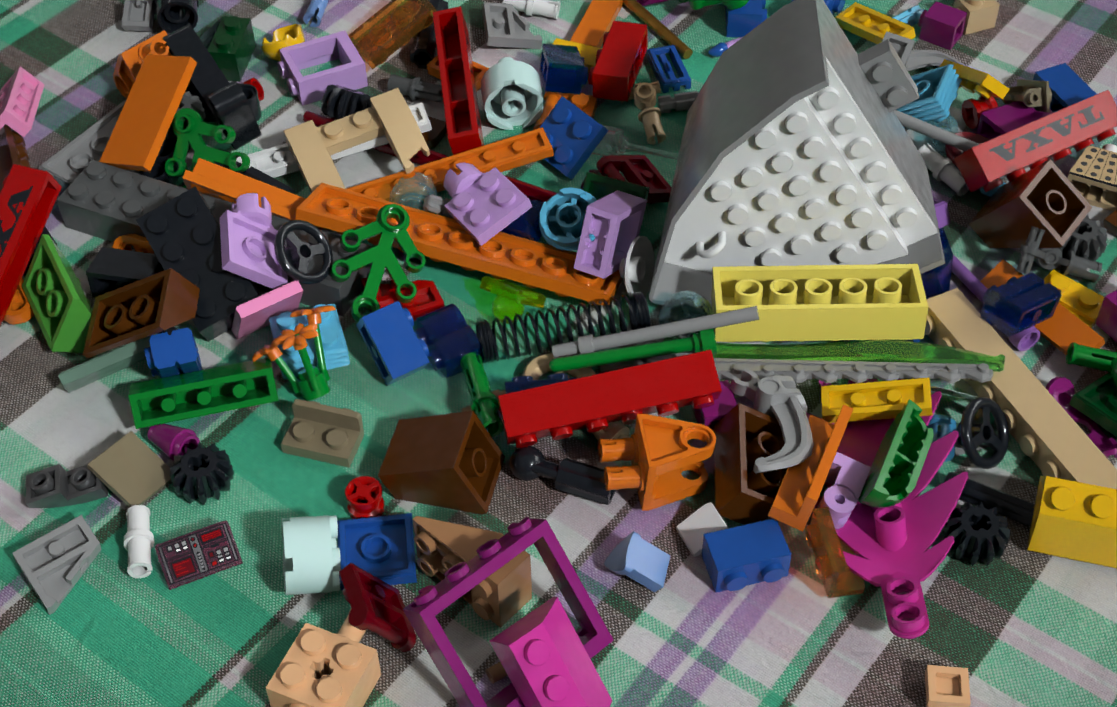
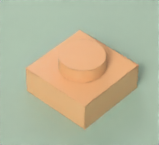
(947, 686)

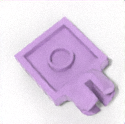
(483, 201)
(249, 242)

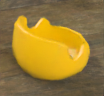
(282, 38)

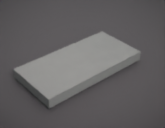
(83, 149)

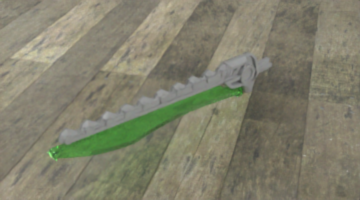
(844, 360)

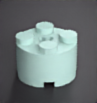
(512, 94)
(310, 555)

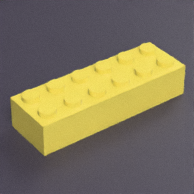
(822, 302)

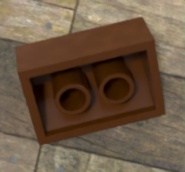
(140, 311)
(740, 440)

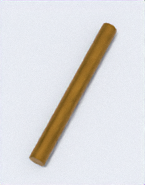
(660, 29)

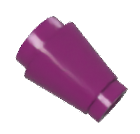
(172, 439)

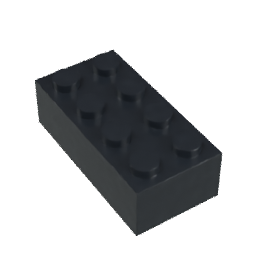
(189, 242)

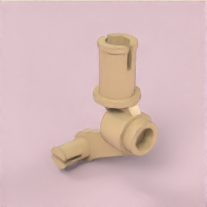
(645, 100)

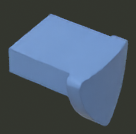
(639, 561)

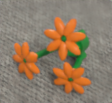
(311, 381)

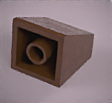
(1034, 199)
(443, 462)

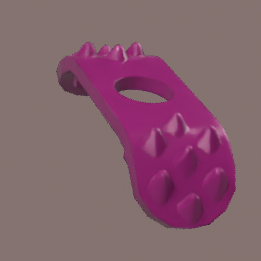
(1063, 391)

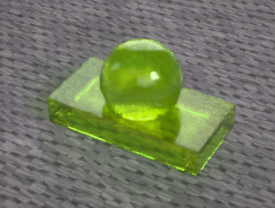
(510, 298)

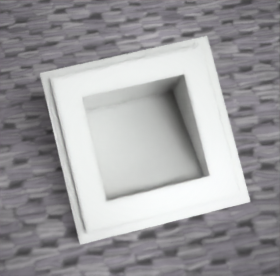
(702, 521)

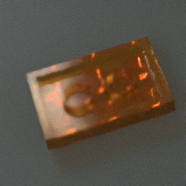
(391, 29)

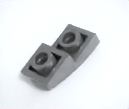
(59, 488)

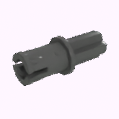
(416, 88)

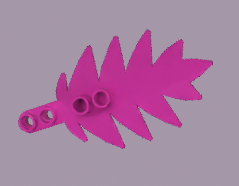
(897, 538)

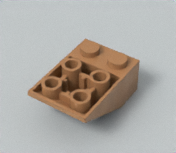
(447, 544)

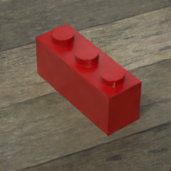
(619, 61)

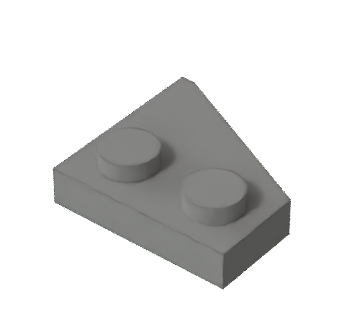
(507, 28)
(58, 561)

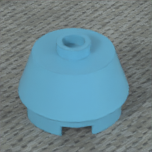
(563, 218)

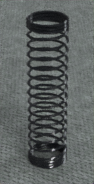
(638, 314)

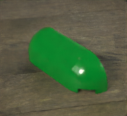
(898, 459)

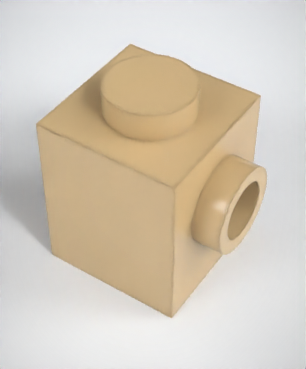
(980, 14)

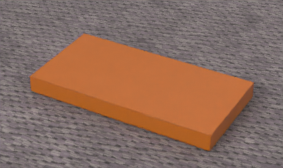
(148, 112)

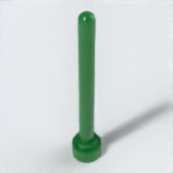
(699, 342)

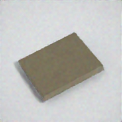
(131, 470)

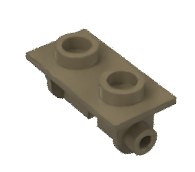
(1032, 93)

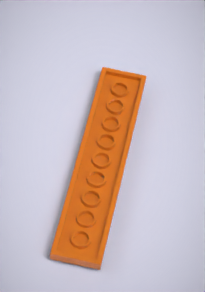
(447, 241)

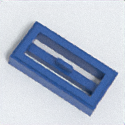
(672, 81)

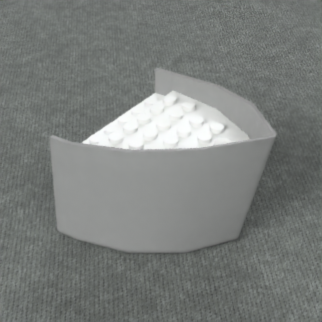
(797, 160)

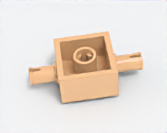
(325, 670)

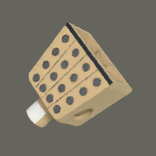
(1096, 176)

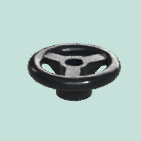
(297, 254)
(978, 432)

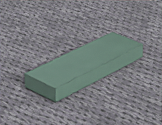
(104, 365)

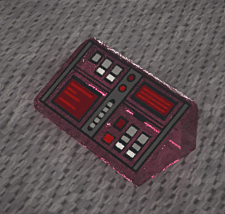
(198, 554)

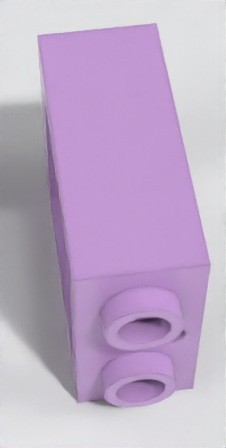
(319, 51)
(615, 224)

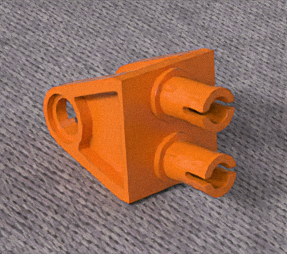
(130, 61)
(658, 458)

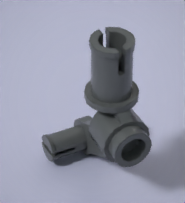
(1052, 258)

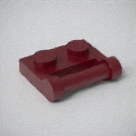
(636, 170)
(377, 607)

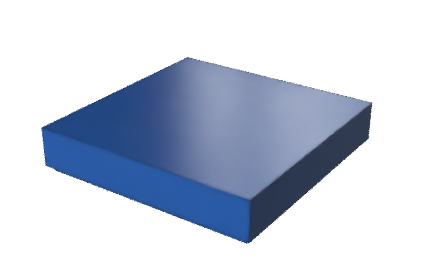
(379, 547)

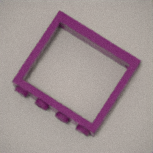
(467, 575)

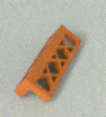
(229, 185)
(805, 481)

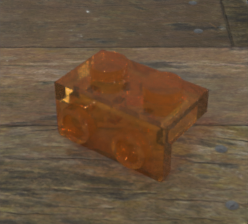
(829, 556)

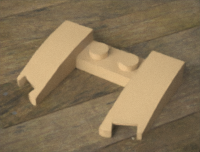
(388, 116)

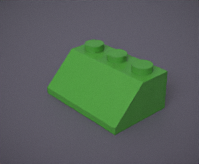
(57, 299)

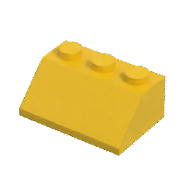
(1075, 521)

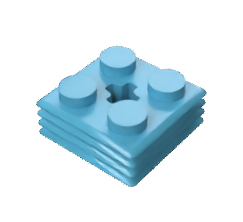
(936, 93)
(332, 338)

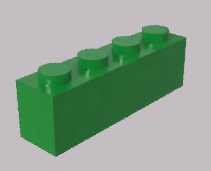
(202, 393)

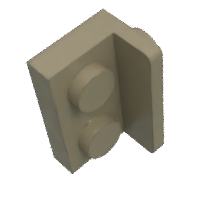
(323, 433)

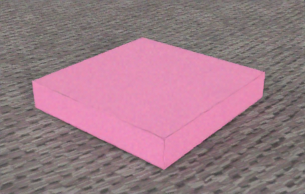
(256, 313)

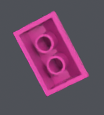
(549, 661)

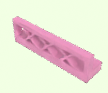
(20, 101)

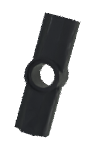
(424, 44)

